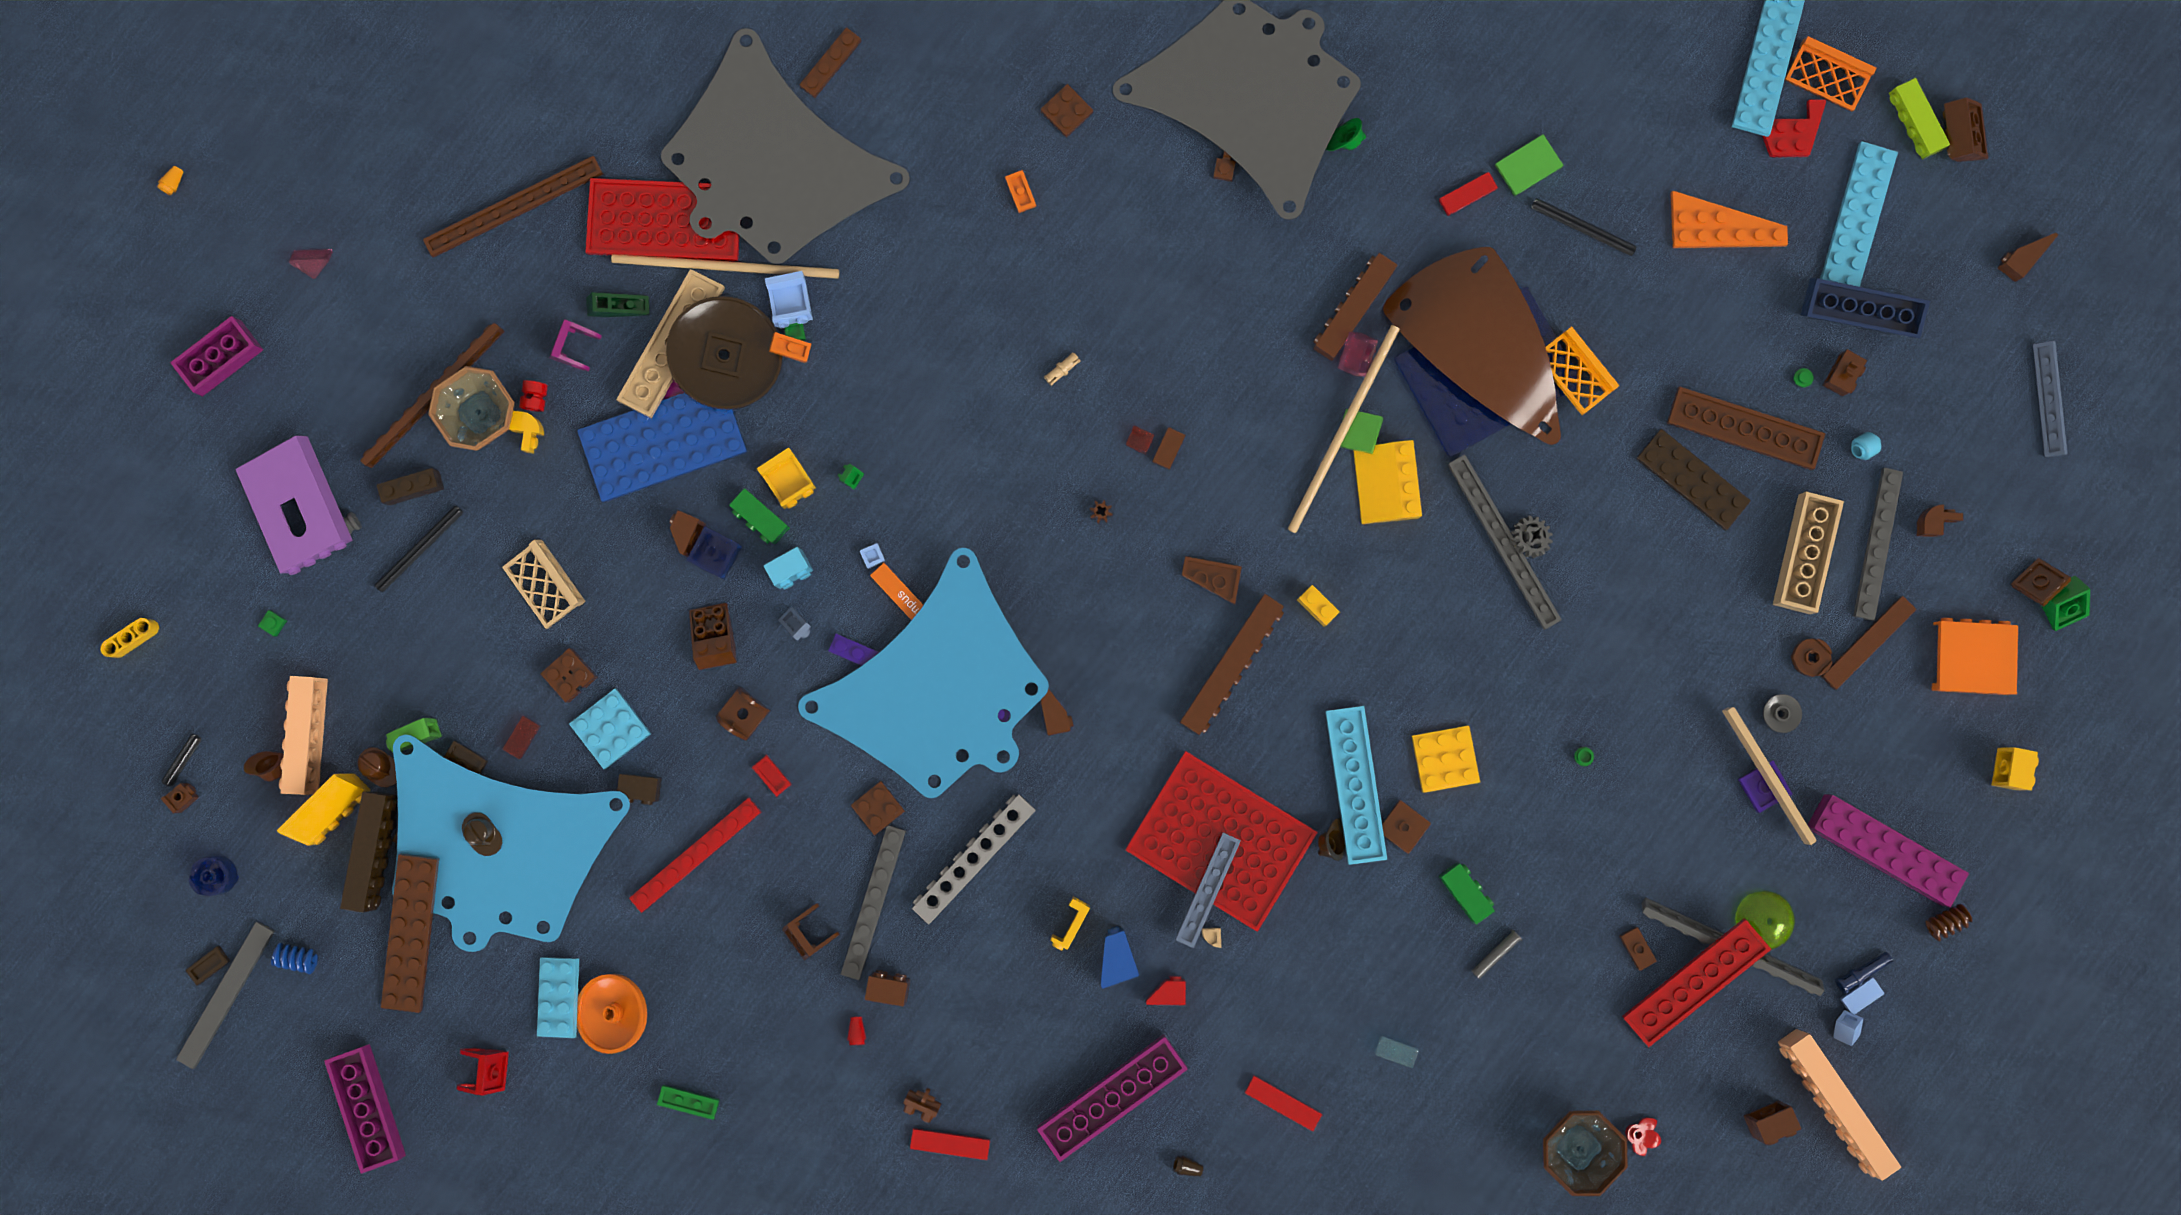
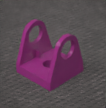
(556, 351)

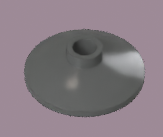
(1791, 713)

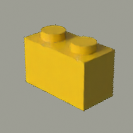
(1318, 606)

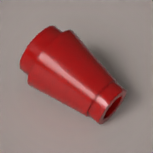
(856, 1031)

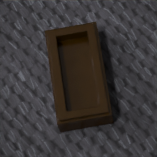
(208, 965)

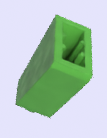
(422, 729)

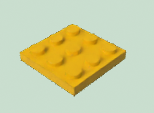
(1445, 759)

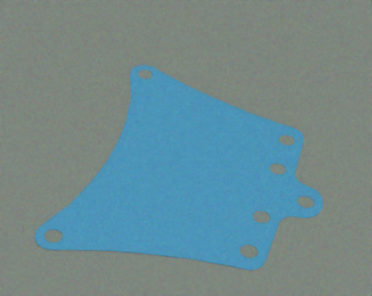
(938, 687)
(543, 852)

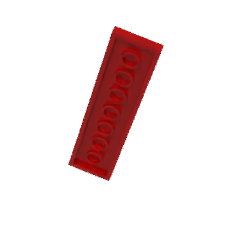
(1696, 982)

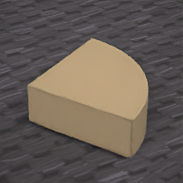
(1212, 936)

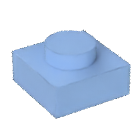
(872, 555)

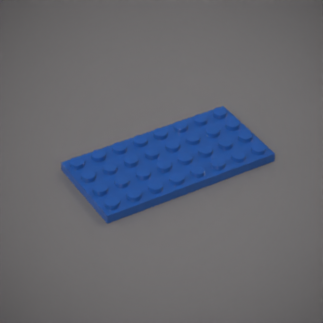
(643, 451)

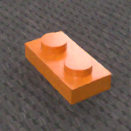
(1020, 191)
(790, 347)

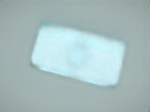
(1396, 1051)

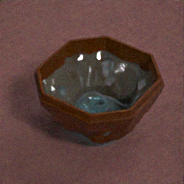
(1596, 1164)

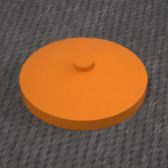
(611, 1013)

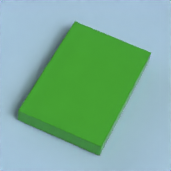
(1529, 165)

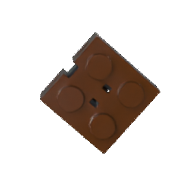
(569, 675)

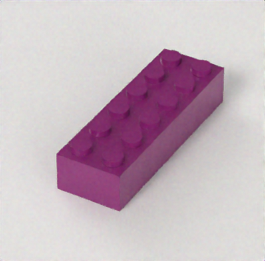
(365, 1108)

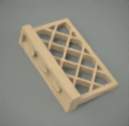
(553, 571)

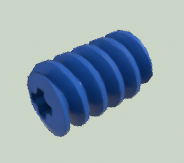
(293, 959)

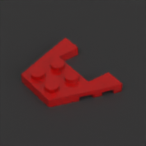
(1795, 136)

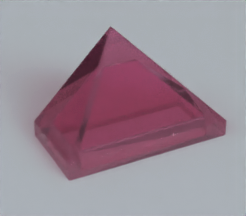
(310, 261)

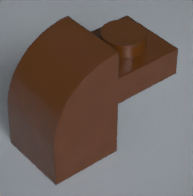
(1932, 520)

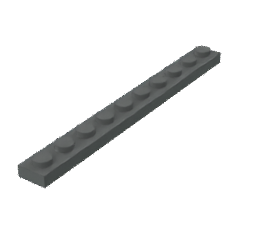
(1501, 538)
(1708, 935)

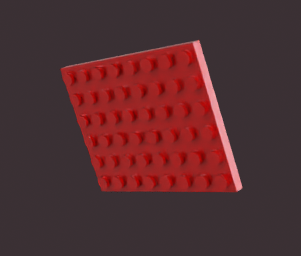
(1187, 825)

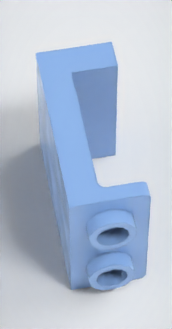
(789, 299)

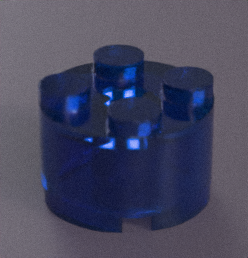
(202, 875)

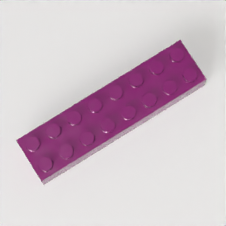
(1887, 850)
(1111, 1098)

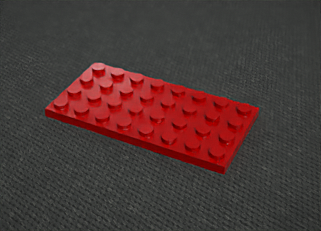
(651, 221)

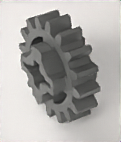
(1539, 538)

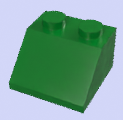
(2068, 605)

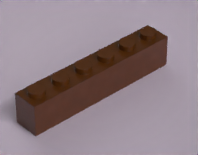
(1355, 306)

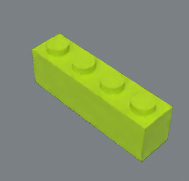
(1918, 118)

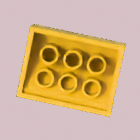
(1388, 483)
(325, 809)

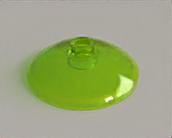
(1763, 905)

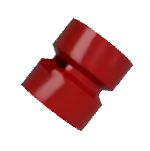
(533, 396)

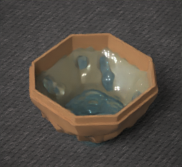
(458, 401)

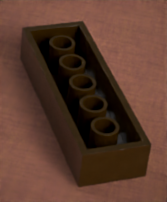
(369, 852)

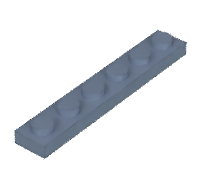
(2050, 399)
(1208, 890)

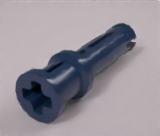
(1856, 977)

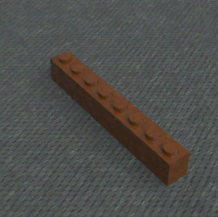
(1231, 665)

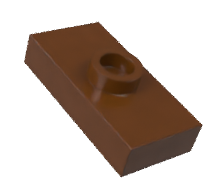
(1638, 948)

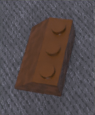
(1965, 130)

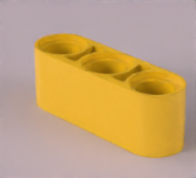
(121, 641)

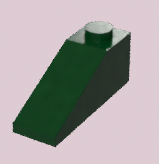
(616, 305)

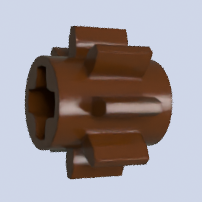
(1099, 517)

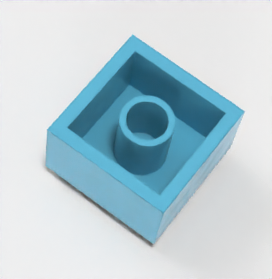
(788, 568)

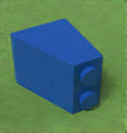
(1117, 960)

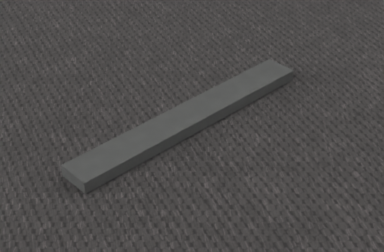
(225, 995)

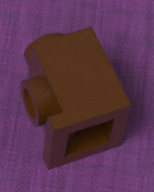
(187, 794)

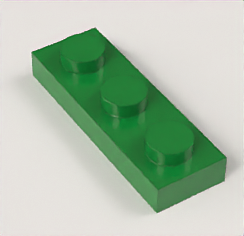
(688, 1102)

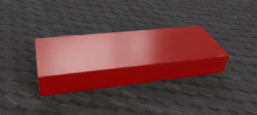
(1468, 193)

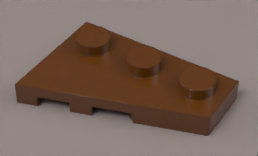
(1214, 576)

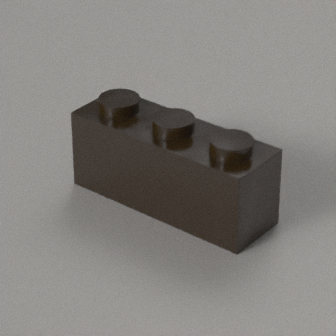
(410, 486)

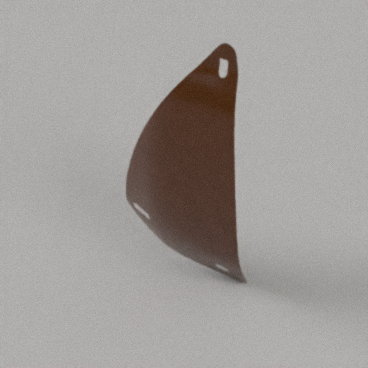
(1481, 337)

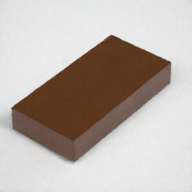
(1168, 448)

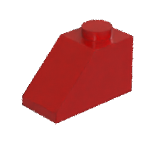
(1169, 992)

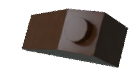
(2021, 260)
(1055, 715)

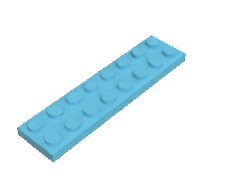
(1767, 66)
(1859, 214)
(1356, 785)

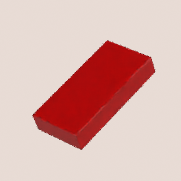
(771, 775)

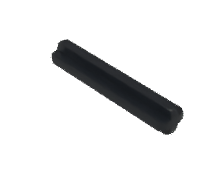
(181, 760)

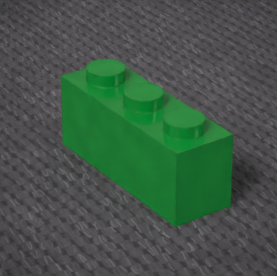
(758, 517)
(1467, 892)

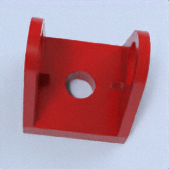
(490, 1072)

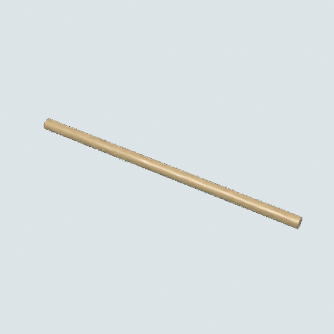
(724, 265)
(1343, 429)

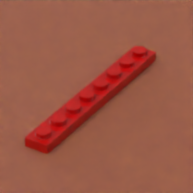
(695, 855)

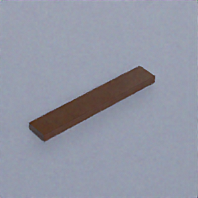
(1868, 642)

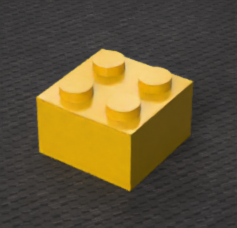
(2015, 768)

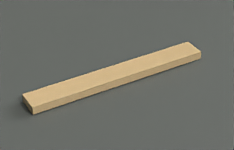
(1769, 775)

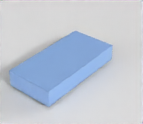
(1862, 996)

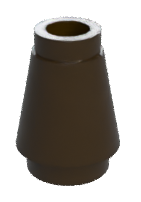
(1186, 1166)

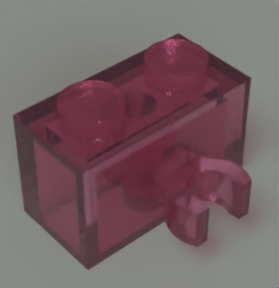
(1357, 354)

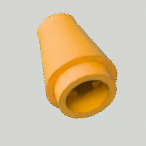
(170, 181)

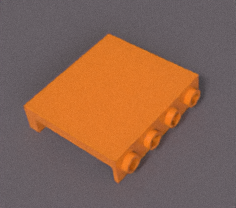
(1977, 657)

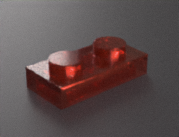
(521, 737)

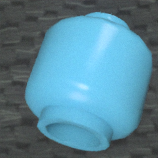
(1866, 446)

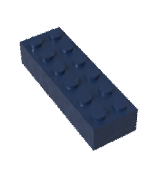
(1865, 308)

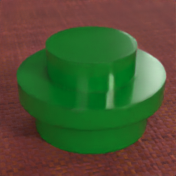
(1803, 377)
(1584, 756)

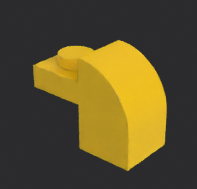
(530, 427)

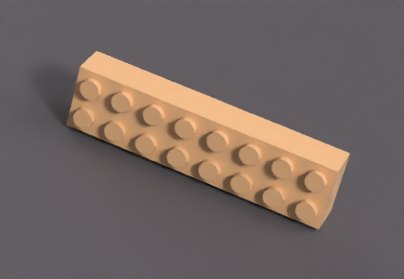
(1838, 1104)

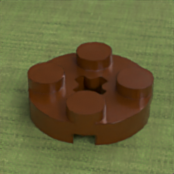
(1810, 668)

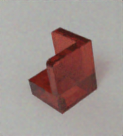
(1140, 440)

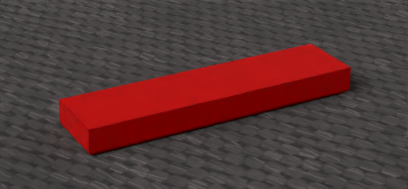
(1283, 1103)
(950, 1144)

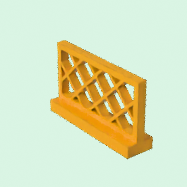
(1590, 364)

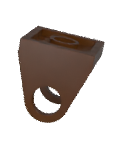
(729, 717)
(798, 939)

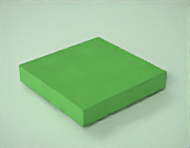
(1363, 432)

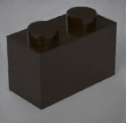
(640, 788)

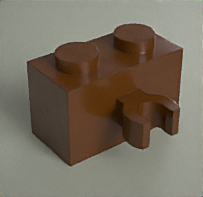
(1845, 373)

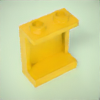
(787, 478)
(1065, 942)

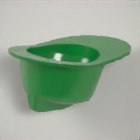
(1347, 136)

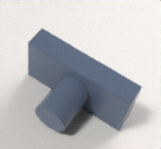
(795, 624)

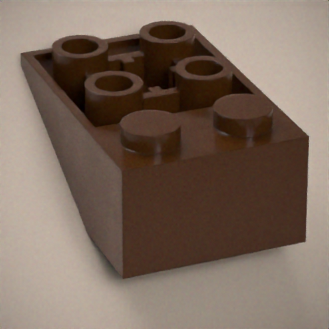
(712, 636)

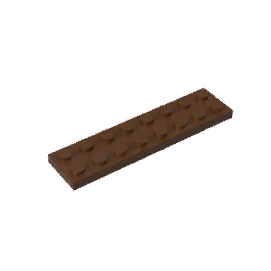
(1746, 428)
(410, 933)

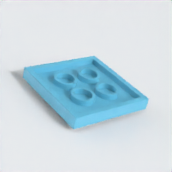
(610, 728)

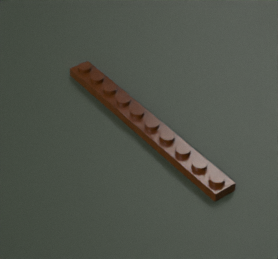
(512, 206)
(414, 413)

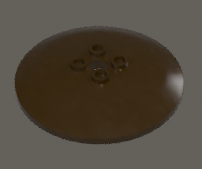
(727, 326)

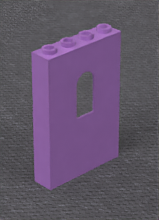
(290, 473)

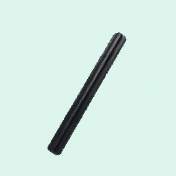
(1584, 227)
(423, 544)

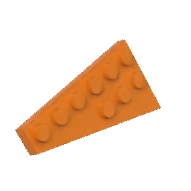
(1710, 225)

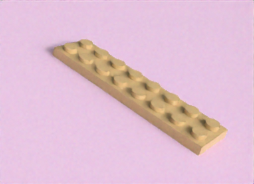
(651, 374)

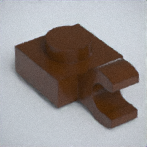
(1224, 168)

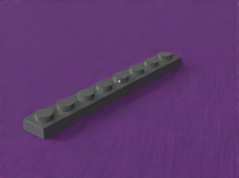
(1878, 544)
(873, 902)

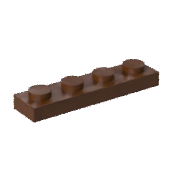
(830, 62)

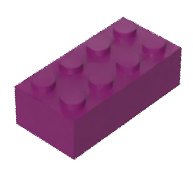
(216, 356)

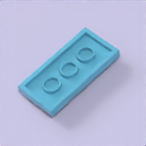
(558, 997)

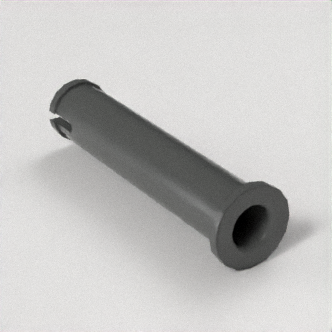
(1496, 954)

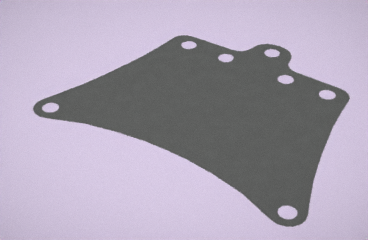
(1252, 94)
(770, 159)

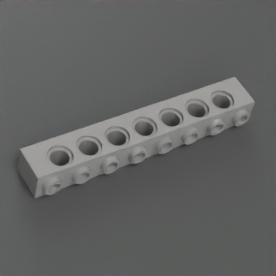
(929, 912)

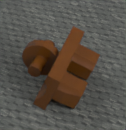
(923, 1103)

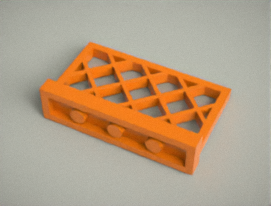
(1834, 57)

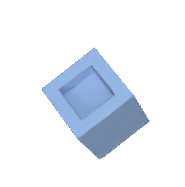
(1848, 1028)

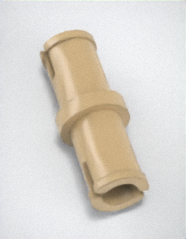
(1062, 368)

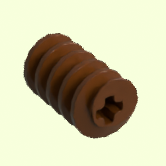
(1948, 921)

